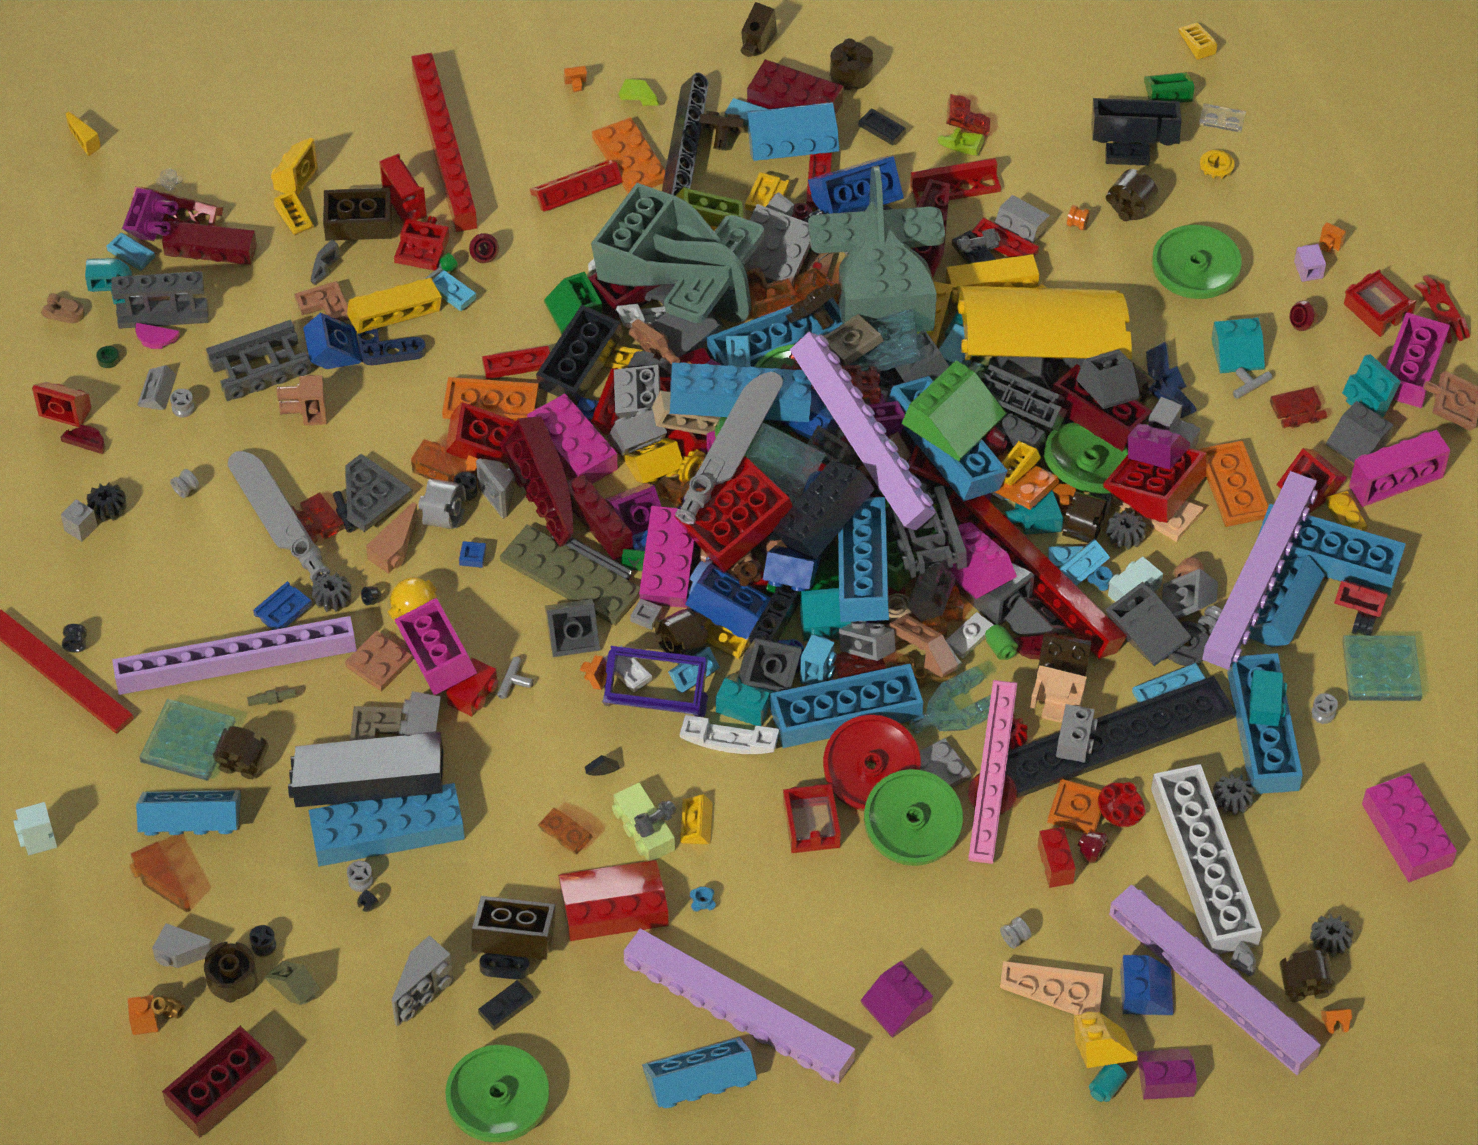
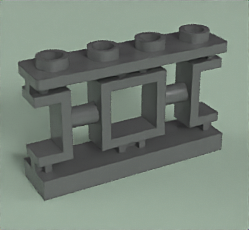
(180, 310)
(254, 346)
(944, 528)

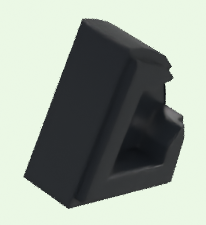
(602, 766)

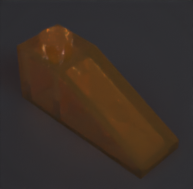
(157, 875)

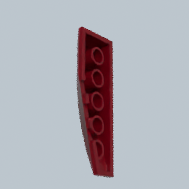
(934, 195)
(541, 473)

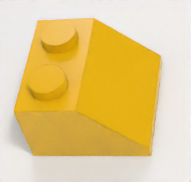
(296, 167)
(654, 461)
(1101, 1040)

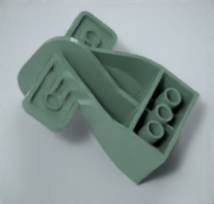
(666, 241)
(881, 269)

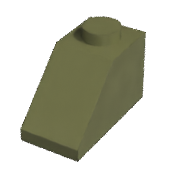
(293, 982)

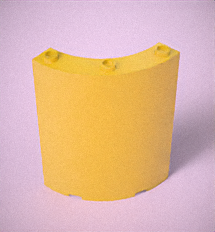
(1042, 322)

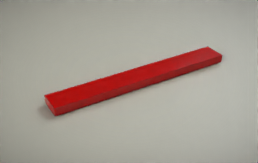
(63, 674)

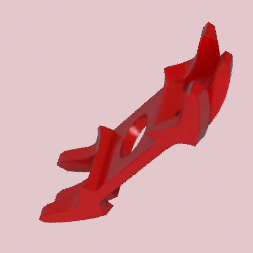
(1448, 317)

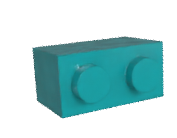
(1266, 698)

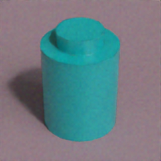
(1107, 1082)

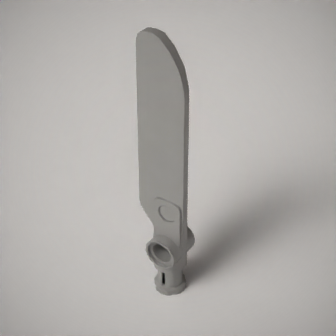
(731, 442)
(276, 511)

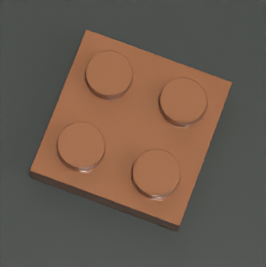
(378, 661)

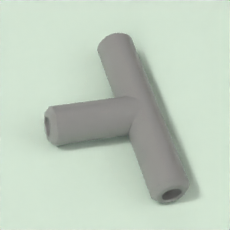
(1250, 383)
(511, 678)

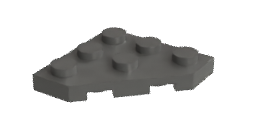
(371, 492)

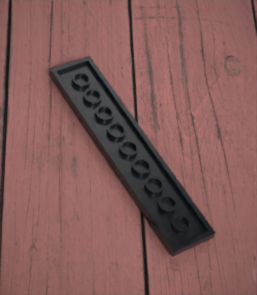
(1123, 735)

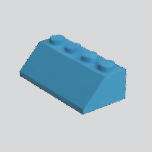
(792, 131)
(1287, 602)
(188, 811)
(700, 1072)

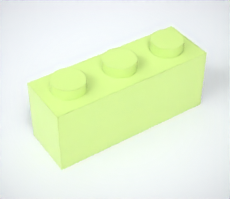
(633, 802)

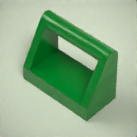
(1169, 91)

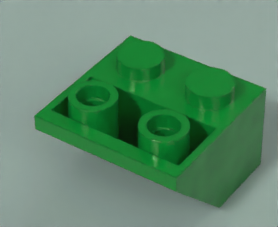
(569, 296)

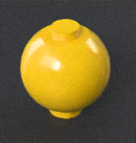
(409, 595)

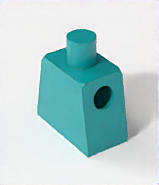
(1041, 519)

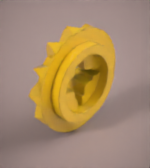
(1208, 160)
(691, 465)

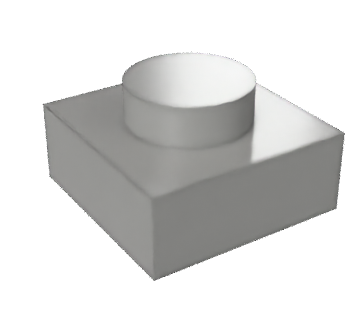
(646, 614)

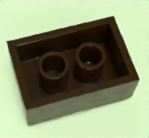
(357, 214)
(513, 927)

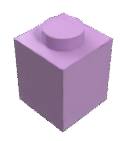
(1309, 262)

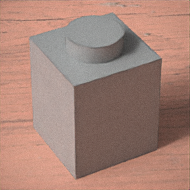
(79, 520)

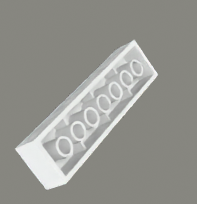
(1206, 859)

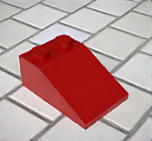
(477, 433)

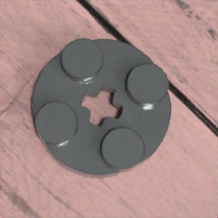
(645, 358)
(1193, 654)

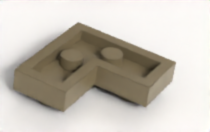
(373, 720)

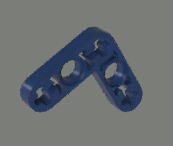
(375, 346)

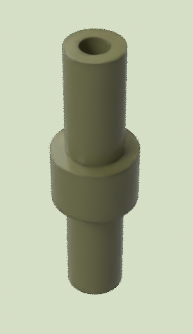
(271, 697)

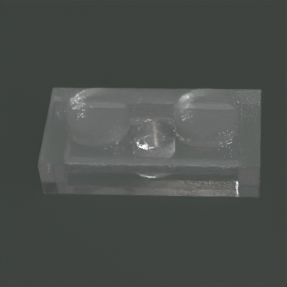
(1222, 118)

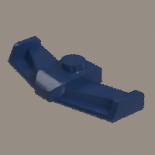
(1168, 380)

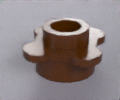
(744, 579)

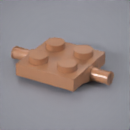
(652, 341)
(1455, 400)

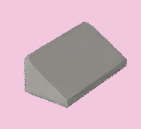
(157, 388)

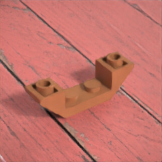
(938, 654)

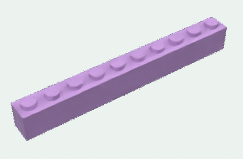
(863, 430)
(1259, 571)
(234, 655)
(1215, 979)
(739, 1006)

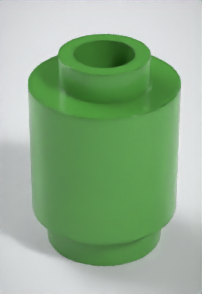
(1001, 642)

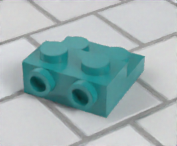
(1371, 386)

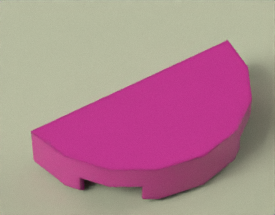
(155, 337)

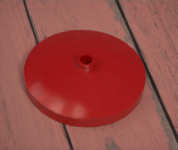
(862, 742)

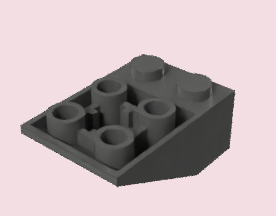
(1148, 624)

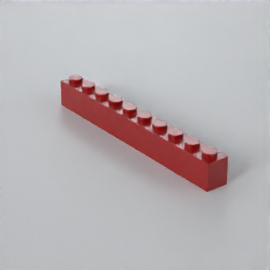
(444, 142)
(1049, 584)

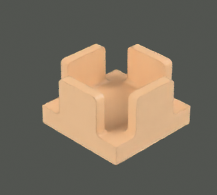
(1057, 690)

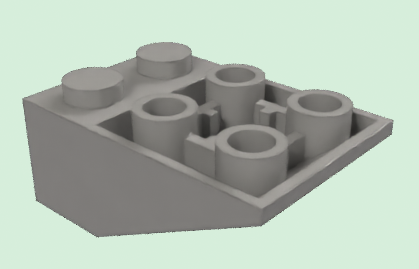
(423, 976)

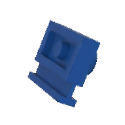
(282, 607)

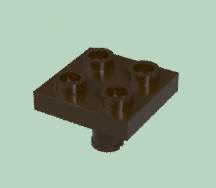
(723, 126)
(814, 305)
(1065, 653)

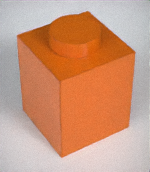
(141, 1015)

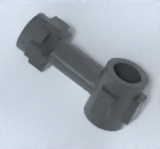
(989, 238)
(645, 823)

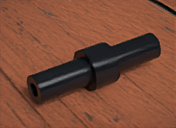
(342, 511)

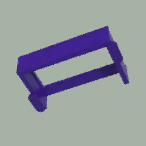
(697, 708)

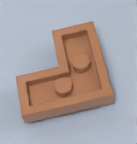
(323, 297)

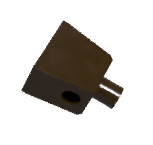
(758, 29)

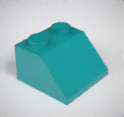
(1238, 345)
(821, 614)
(742, 701)

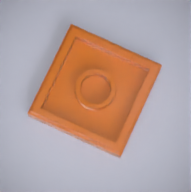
(1075, 807)

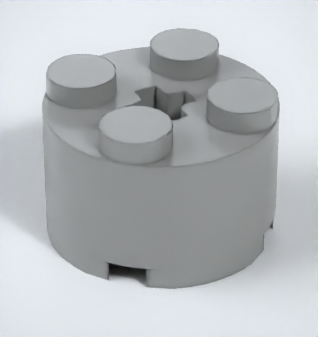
(443, 504)

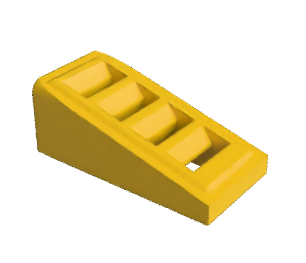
(1199, 51)
(83, 133)
(286, 199)
(1019, 450)

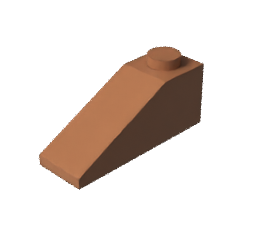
(391, 544)

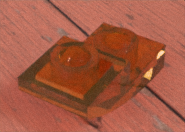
(673, 491)
(565, 830)

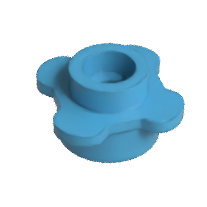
(1101, 572)
(702, 893)

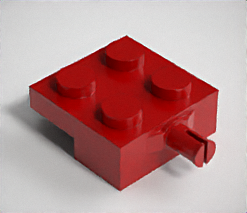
(422, 243)

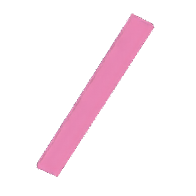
(992, 772)

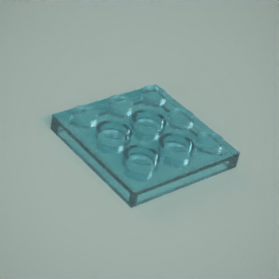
(899, 343)
(784, 460)
(1382, 668)
(185, 739)

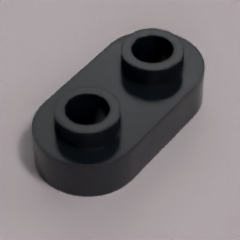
(504, 966)

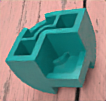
(100, 273)

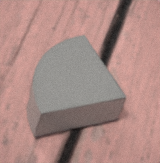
(1244, 959)

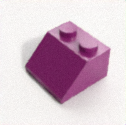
(1156, 446)
(635, 506)
(897, 999)
(1167, 1073)

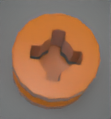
(1078, 217)

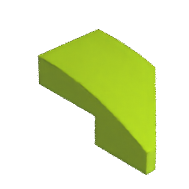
(638, 90)
(963, 142)

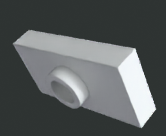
(969, 635)
(631, 672)

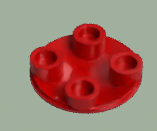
(1121, 804)

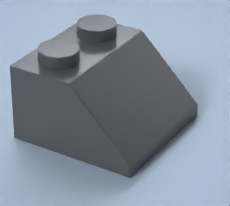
(1360, 432)
(572, 628)

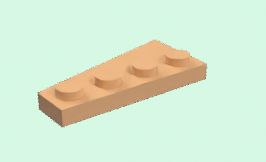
(1177, 525)
(1057, 987)

